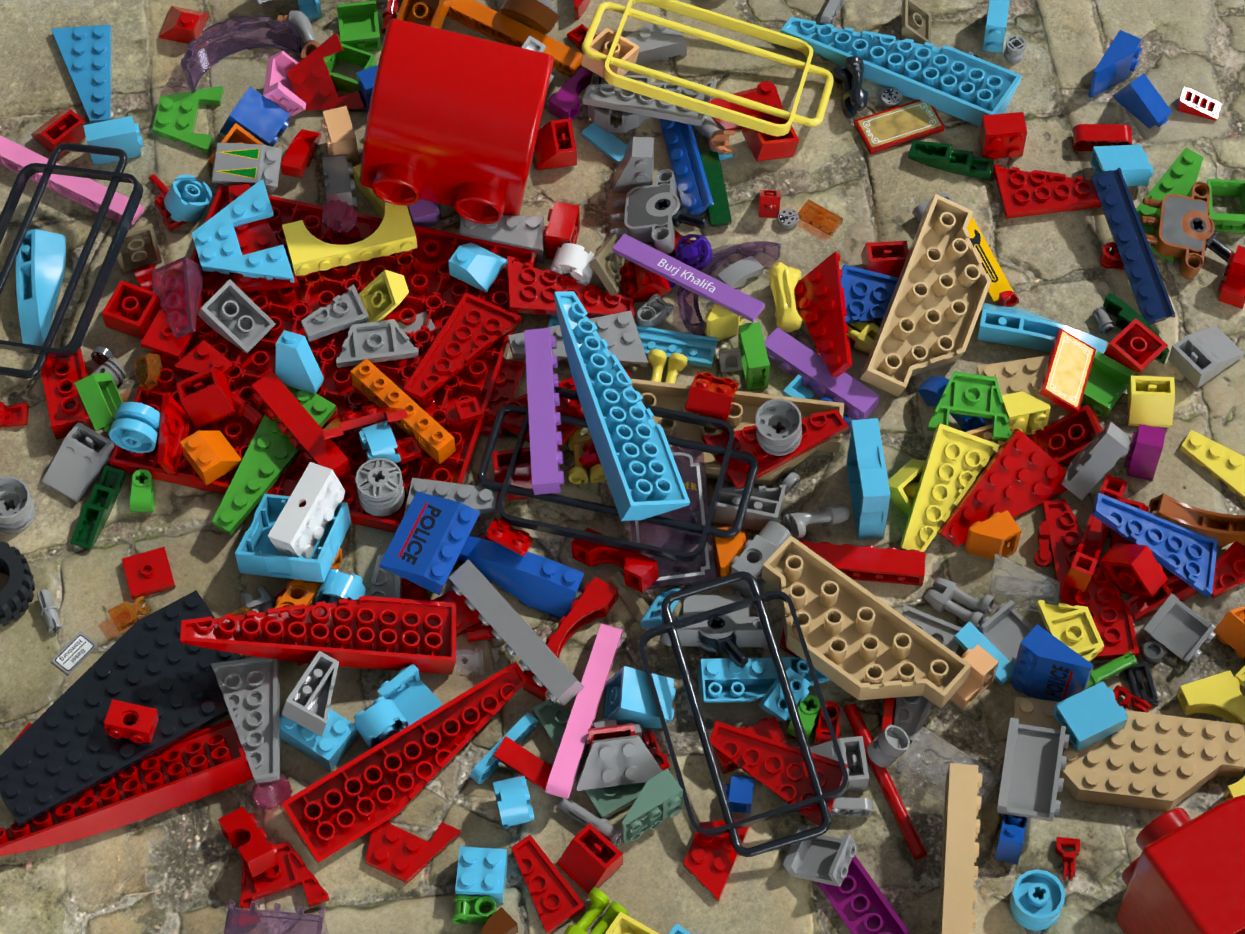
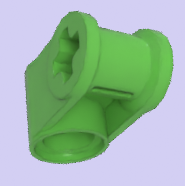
(142, 492)
(807, 717)
(472, 909)

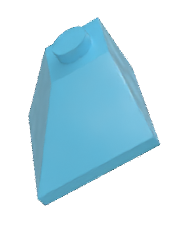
(476, 266)

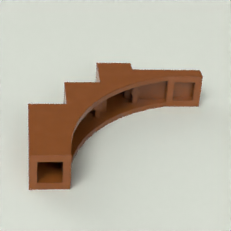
(1219, 526)

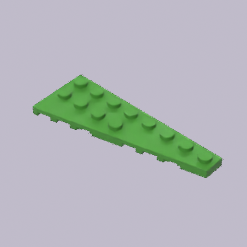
(265, 463)

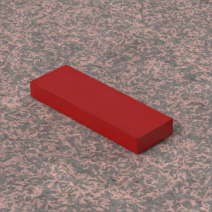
(523, 762)

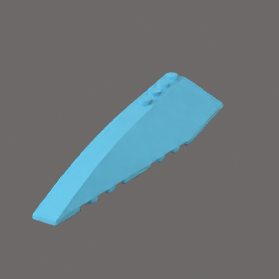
(922, 72)
(622, 429)

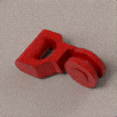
(159, 203)
(1043, 556)
(1136, 703)
(651, 739)
(1067, 856)

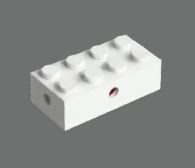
(307, 512)

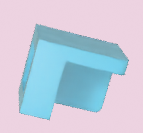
(310, 8)
(796, 389)

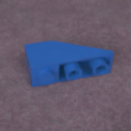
(1011, 838)

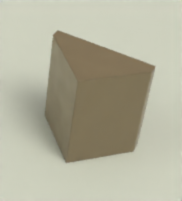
(915, 22)

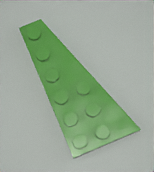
(1176, 180)

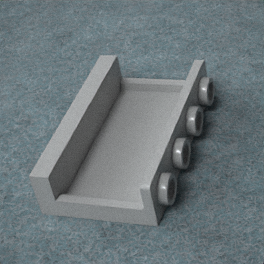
(1032, 771)

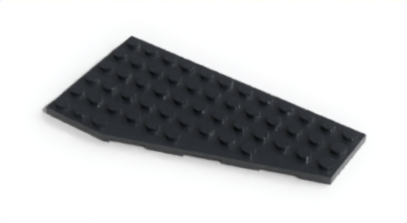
(147, 667)

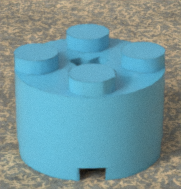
(187, 199)
(379, 442)
(340, 586)
(379, 721)
(513, 801)

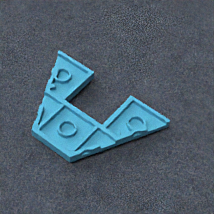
(219, 246)

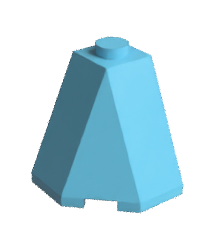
(296, 363)

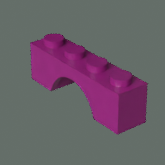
(566, 102)

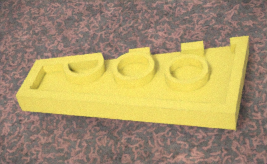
(1218, 459)

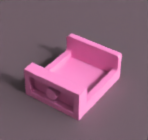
(278, 86)

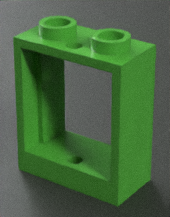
(353, 56)
(1223, 221)
(753, 356)
(100, 399)

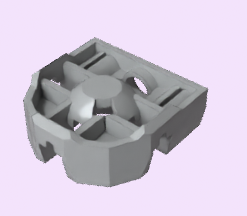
(602, 116)

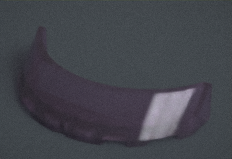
(234, 36)
(688, 301)

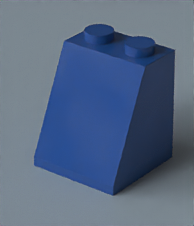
(258, 117)

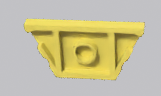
(1073, 627)

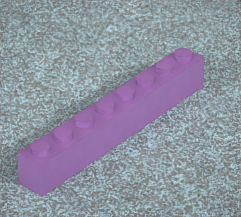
(542, 411)

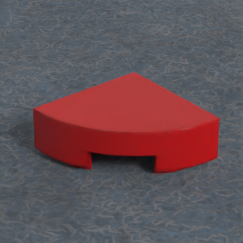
(1007, 299)

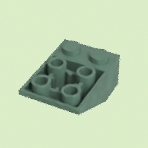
(657, 801)

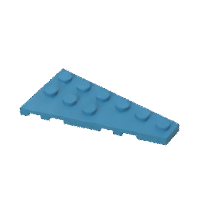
(89, 63)

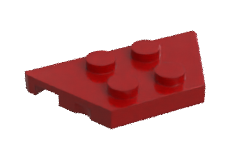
(713, 858)

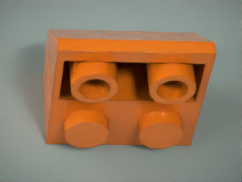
(995, 535)

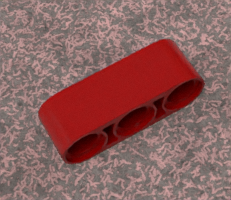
(1090, 135)

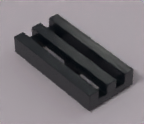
(1154, 699)

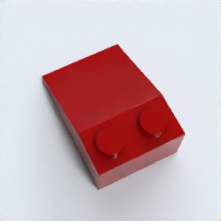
(1068, 435)

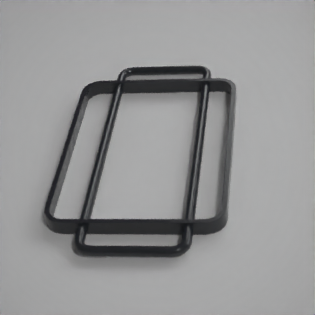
(109, 260)
(706, 530)
(730, 825)

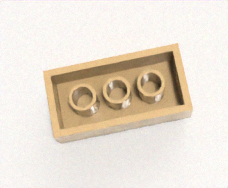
(1018, 376)

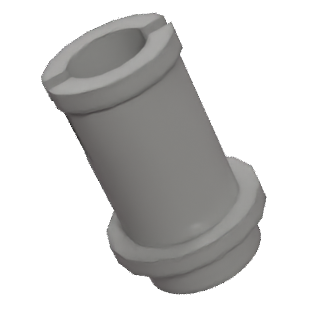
(1105, 324)

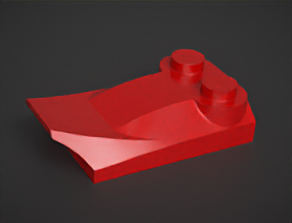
(764, 93)

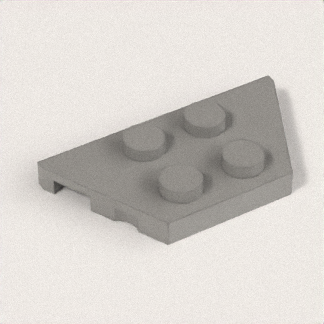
(376, 342)
(617, 763)

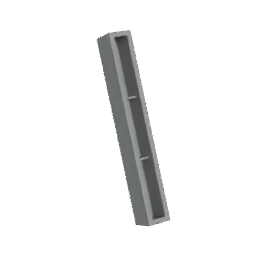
(516, 633)

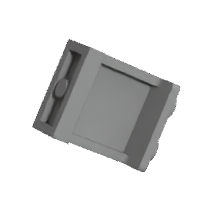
(1180, 629)
(1006, 630)
(820, 858)

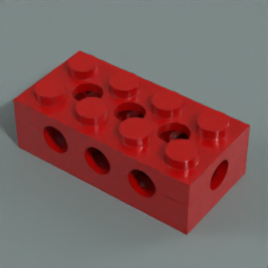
(61, 394)

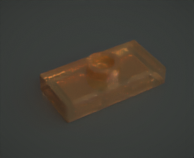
(820, 217)

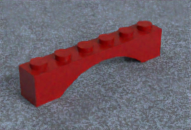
(1092, 539)
(594, 603)

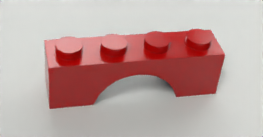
(638, 569)

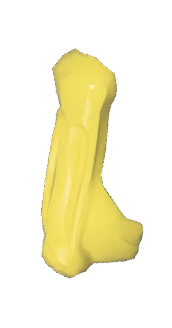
(782, 284)

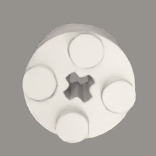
(573, 262)

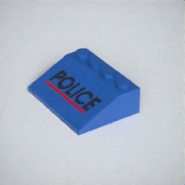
(429, 540)
(1048, 668)

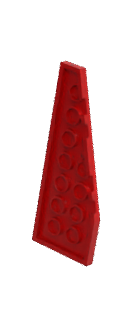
(1103, 600)

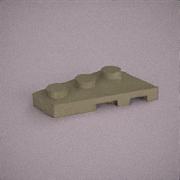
(608, 265)

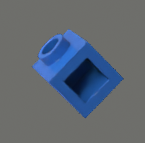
(740, 793)

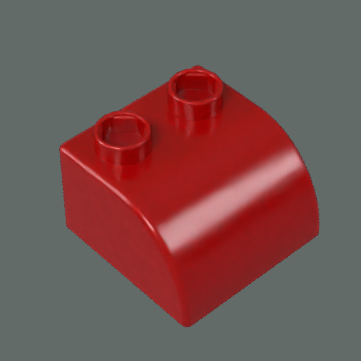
(453, 121)
(1188, 874)

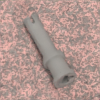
(585, 817)

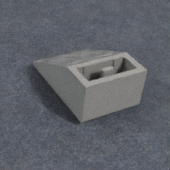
(1204, 355)
(79, 462)
(853, 755)

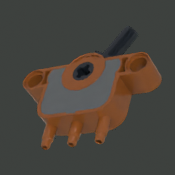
(1185, 229)

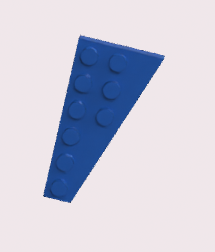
(866, 294)

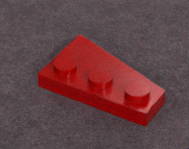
(173, 429)

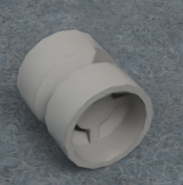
(888, 746)

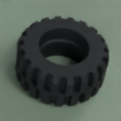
(19, 586)

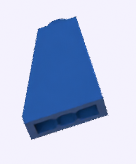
(1144, 102)

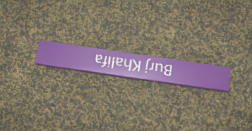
(688, 278)

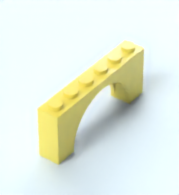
(313, 255)
(1220, 697)

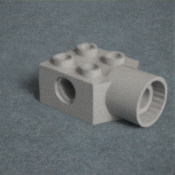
(757, 553)

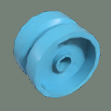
(135, 427)
(1037, 900)

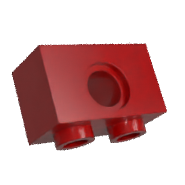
(122, 712)

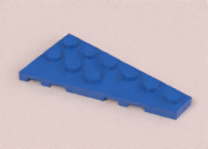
(1175, 547)

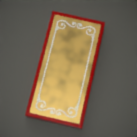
(898, 126)
(1067, 371)

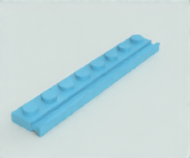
(697, 348)

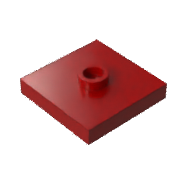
(161, 338)
(148, 573)

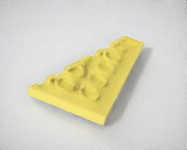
(948, 473)

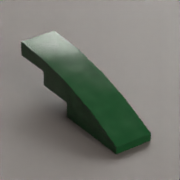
(945, 158)
(718, 213)
(1126, 315)
(98, 509)

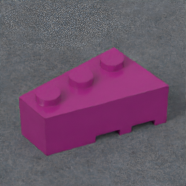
(1145, 452)

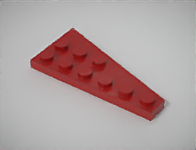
(823, 310)

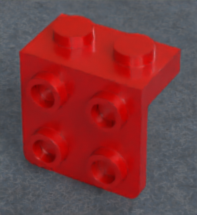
(509, 537)

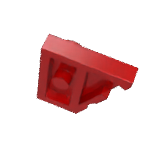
(203, 358)

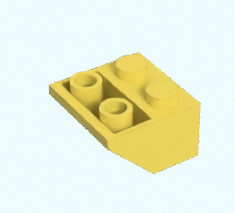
(722, 323)
(1151, 401)
(1025, 412)

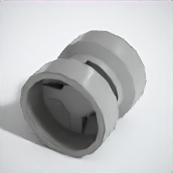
(1015, 49)

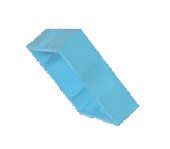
(868, 479)
(259, 556)

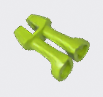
(599, 903)

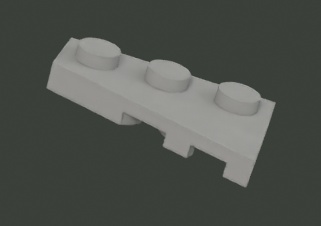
(336, 316)

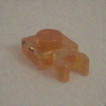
(126, 614)

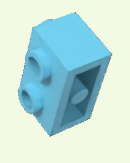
(774, 700)

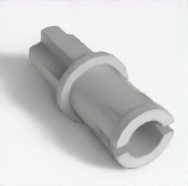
(49, 610)

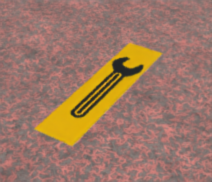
(998, 280)

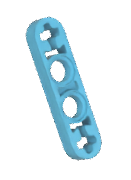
(517, 733)

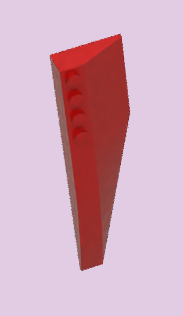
(356, 633)
(394, 771)
(174, 776)

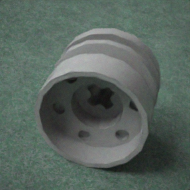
(776, 416)
(380, 487)
(16, 505)

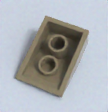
(138, 249)

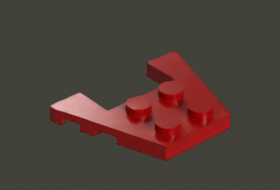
(314, 83)
(368, 415)
(403, 853)
(286, 875)

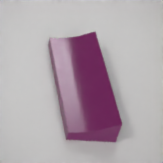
(863, 903)

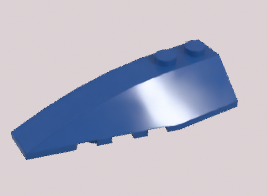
(530, 578)

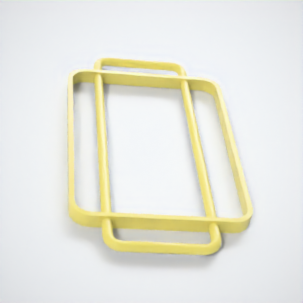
(698, 105)

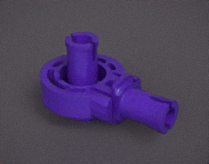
(689, 252)

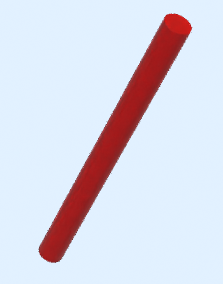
(887, 786)

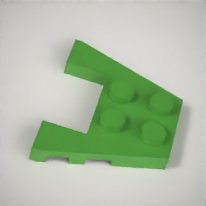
(178, 115)
(975, 397)

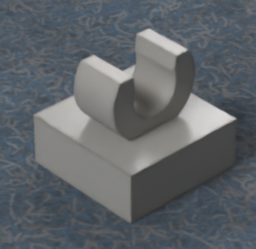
(730, 360)

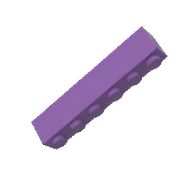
(800, 360)

